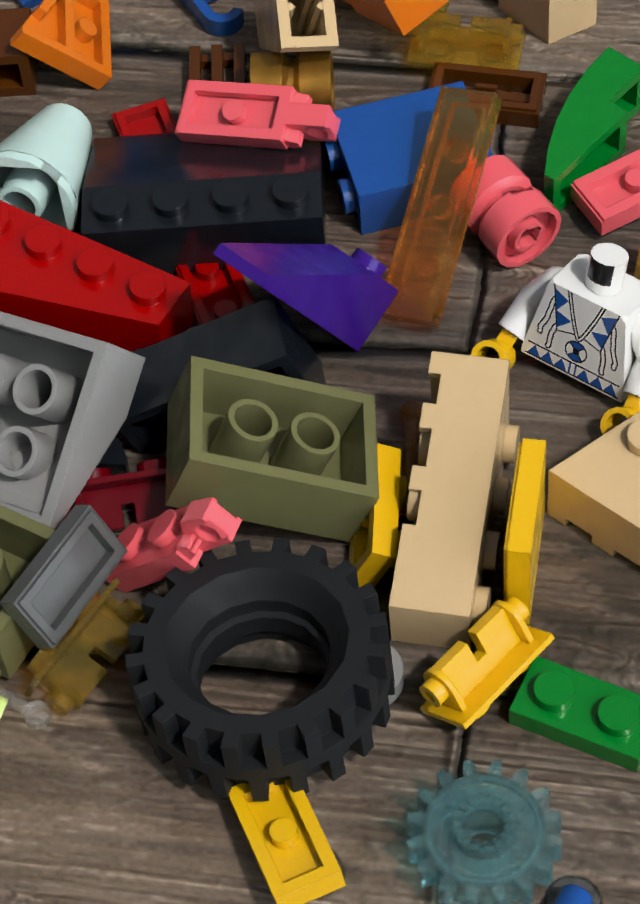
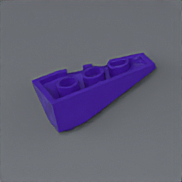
(319, 282)

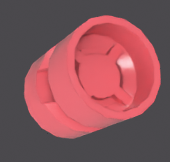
(511, 214)

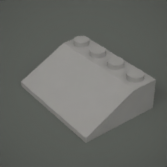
(57, 413)

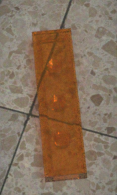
(441, 204)

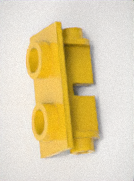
(465, 683)

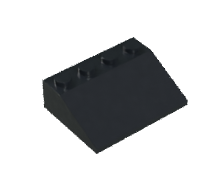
(183, 199)

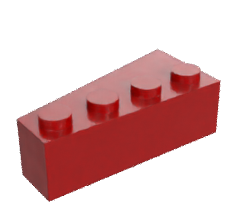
(86, 286)

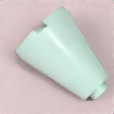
(47, 164)

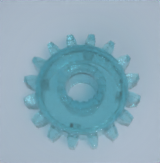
(476, 805)

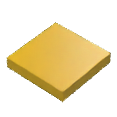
(525, 522)

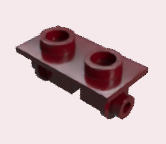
(111, 493)

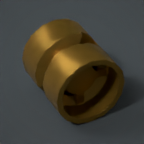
(308, 73)

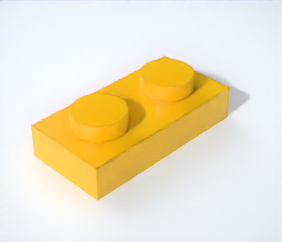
(377, 541)
(287, 843)

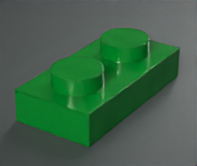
(579, 712)

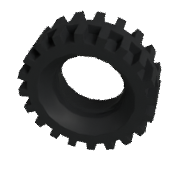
(247, 601)

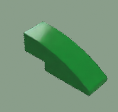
(592, 124)

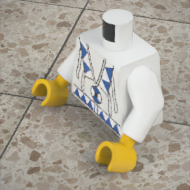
(581, 324)

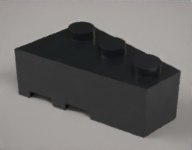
(252, 337)

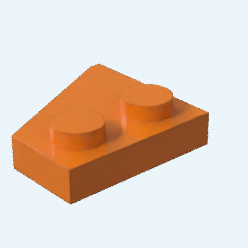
(70, 38)

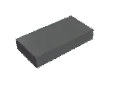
(63, 577)

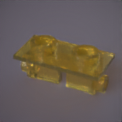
(485, 43)
(68, 670)

